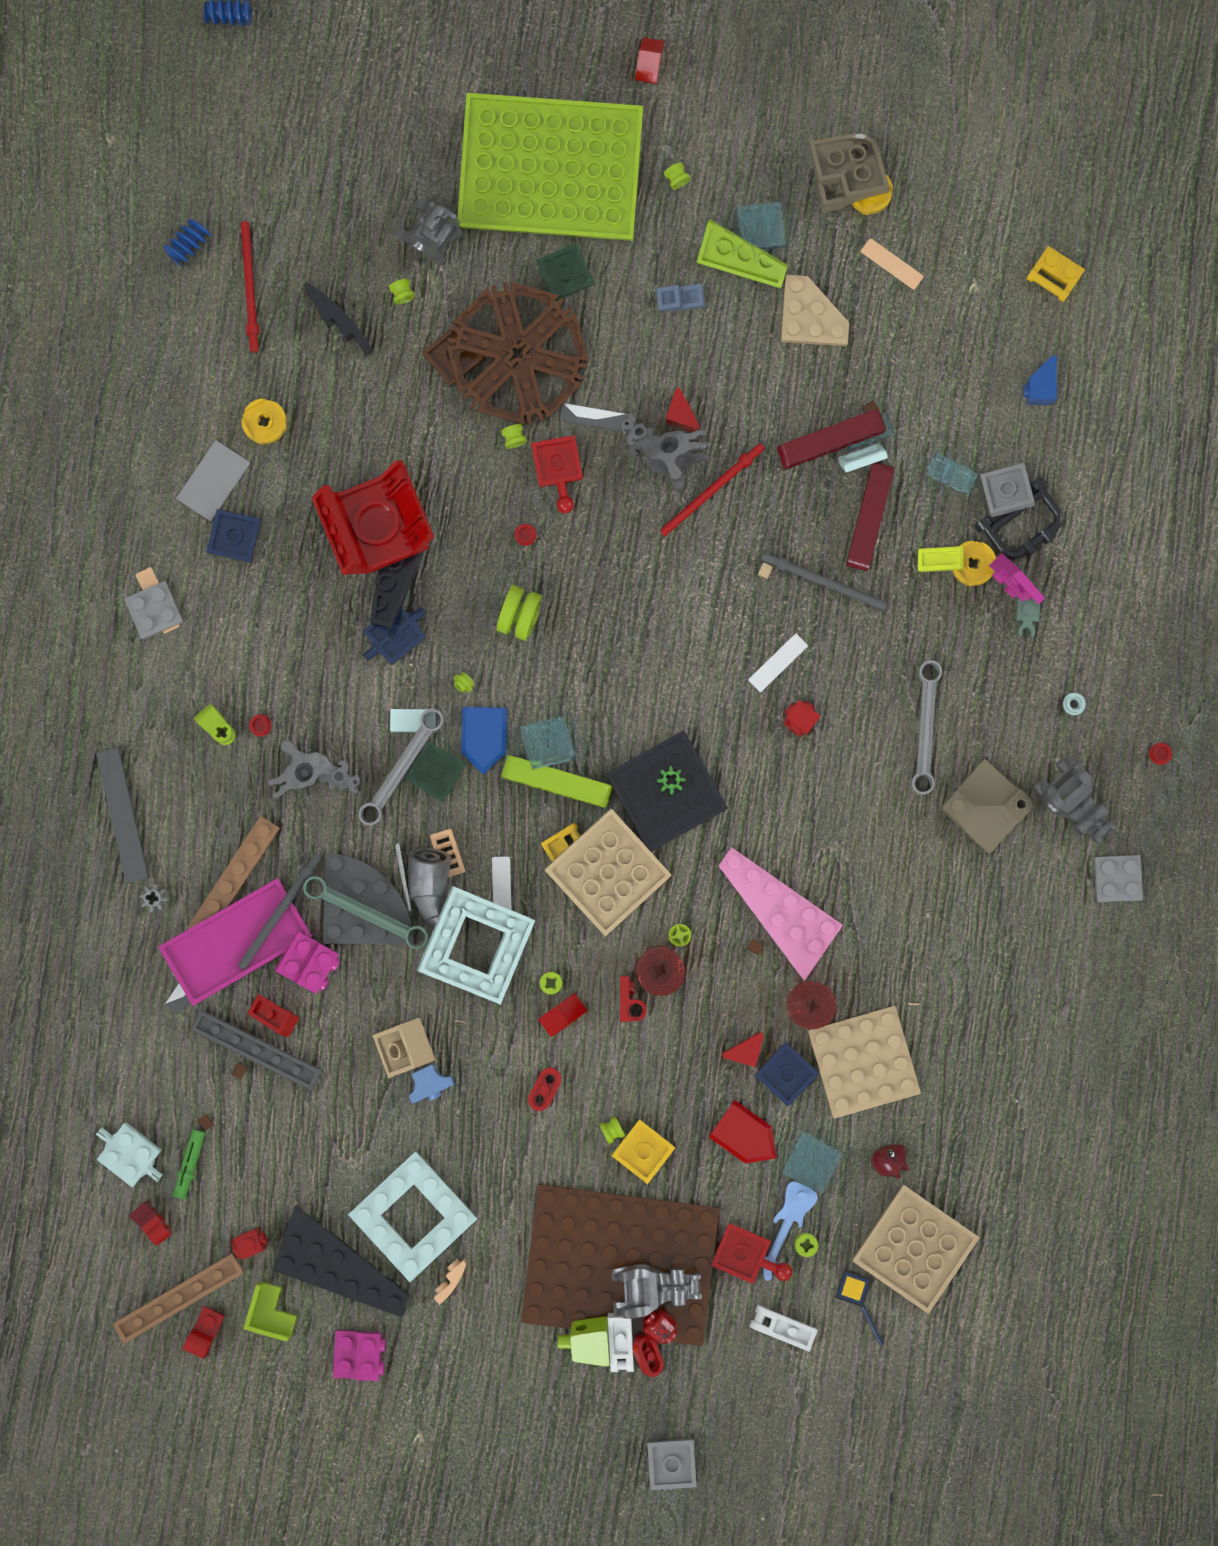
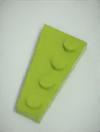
(737, 256)

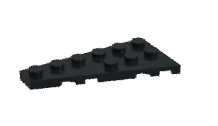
(329, 1263)

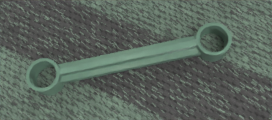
(365, 912)

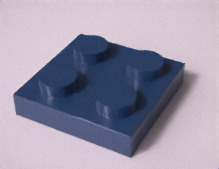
(234, 536)
(786, 1074)

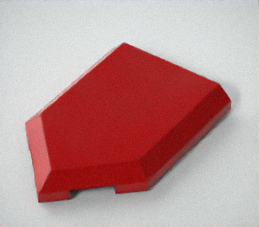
(744, 1135)

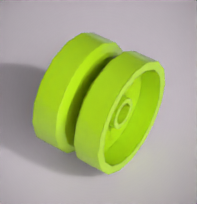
(517, 612)

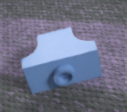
(429, 1084)

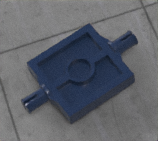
(395, 643)

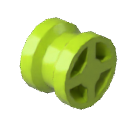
(677, 175)
(402, 291)
(513, 436)
(679, 935)
(551, 980)
(612, 1130)
(802, 1243)

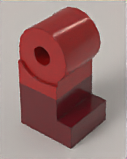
(151, 1223)

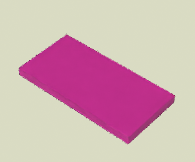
(209, 952)

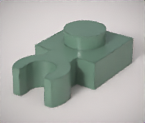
(1027, 613)

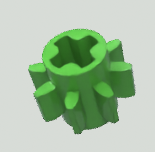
(670, 774)

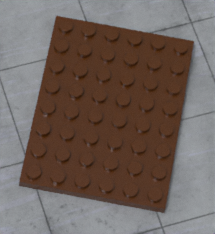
(589, 1233)

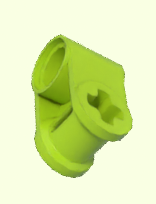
(213, 723)

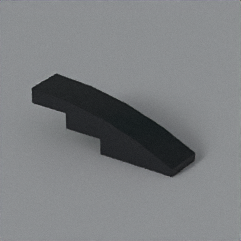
(334, 314)

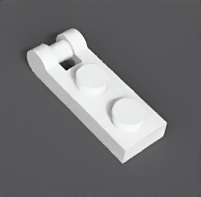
(784, 1328)
(620, 1343)

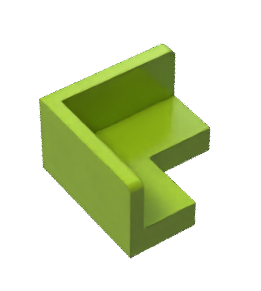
(265, 1318)

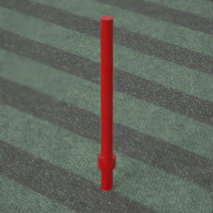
(252, 328)
(744, 461)

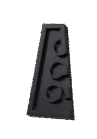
(391, 590)

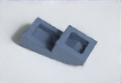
(680, 298)

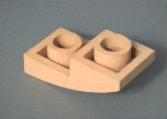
(454, 1275)

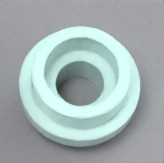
(1080, 701)

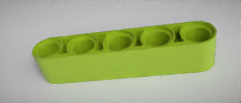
(557, 782)

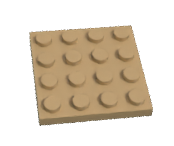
(607, 872)
(864, 1062)
(915, 1249)

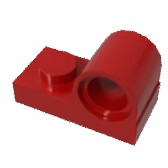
(627, 988)
(273, 1016)
(204, 1332)

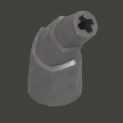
(428, 881)

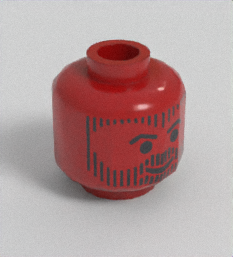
(660, 1326)

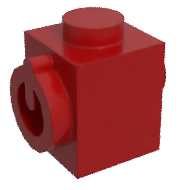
(800, 717)
(249, 1243)

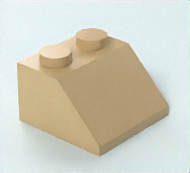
(403, 1047)

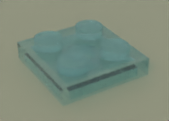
(762, 225)
(547, 742)
(812, 1162)

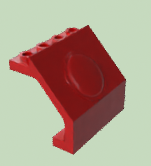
(374, 521)

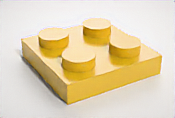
(643, 1151)

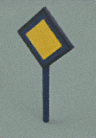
(854, 1289)

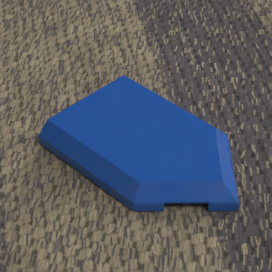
(484, 736)

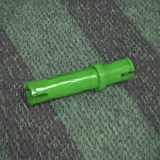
(188, 1165)

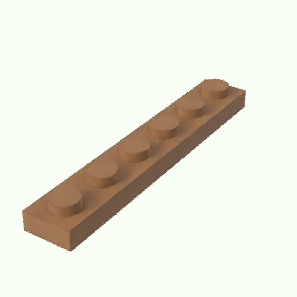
(237, 870)
(178, 1298)

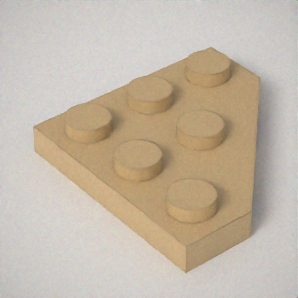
(810, 315)

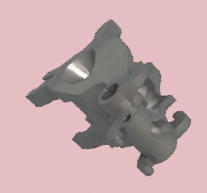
(432, 231)
(665, 453)
(308, 767)
(1072, 799)
(650, 1287)

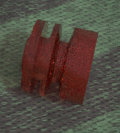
(664, 983)
(805, 993)

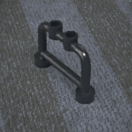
(1029, 548)

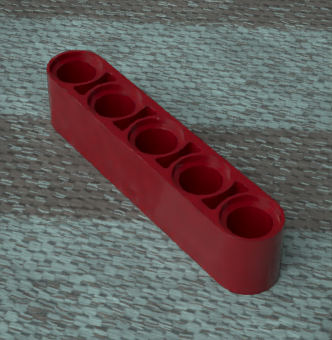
(831, 439)
(870, 516)

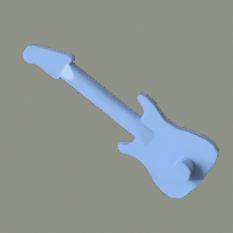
(797, 1203)

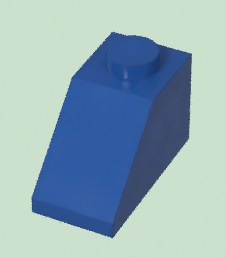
(1042, 385)

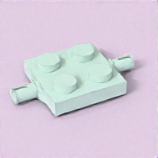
(129, 1154)

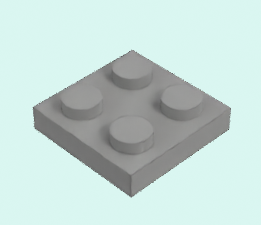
(1007, 490)
(153, 610)
(1118, 878)
(671, 1464)

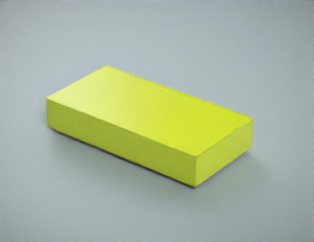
(941, 559)

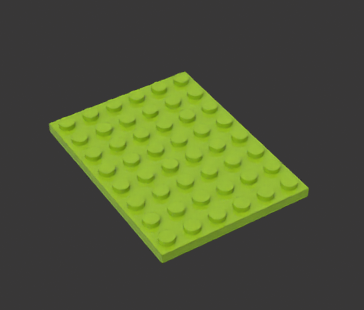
(550, 166)

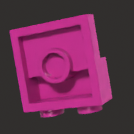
(1015, 580)
(308, 962)
(359, 1355)

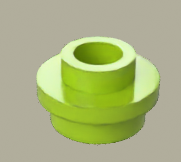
(463, 682)

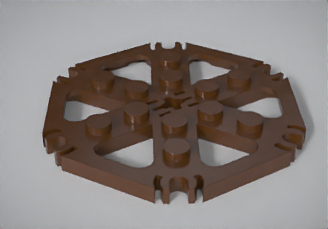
(498, 346)

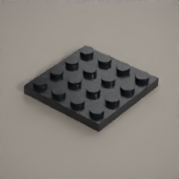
(659, 814)

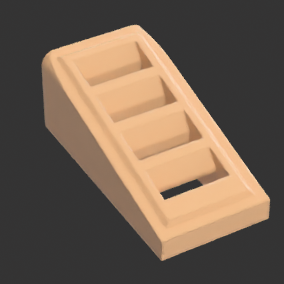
(449, 833)

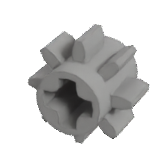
(148, 902)

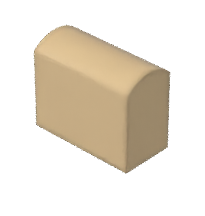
(765, 570)

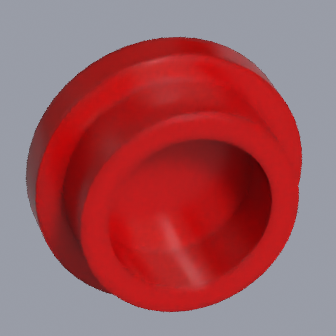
(525, 534)
(260, 725)
(1160, 753)

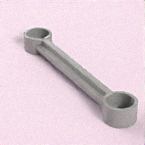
(926, 727)
(401, 767)

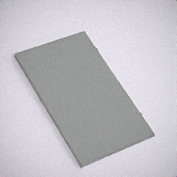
(213, 480)

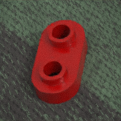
(545, 1089)
(647, 1355)

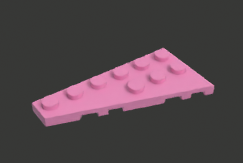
(790, 920)

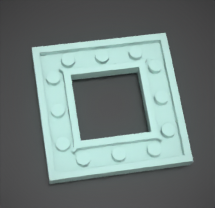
(457, 907)
(370, 1219)

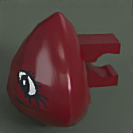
(889, 1160)

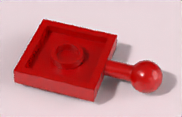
(558, 464)
(743, 1254)

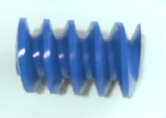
(228, 12)
(186, 241)

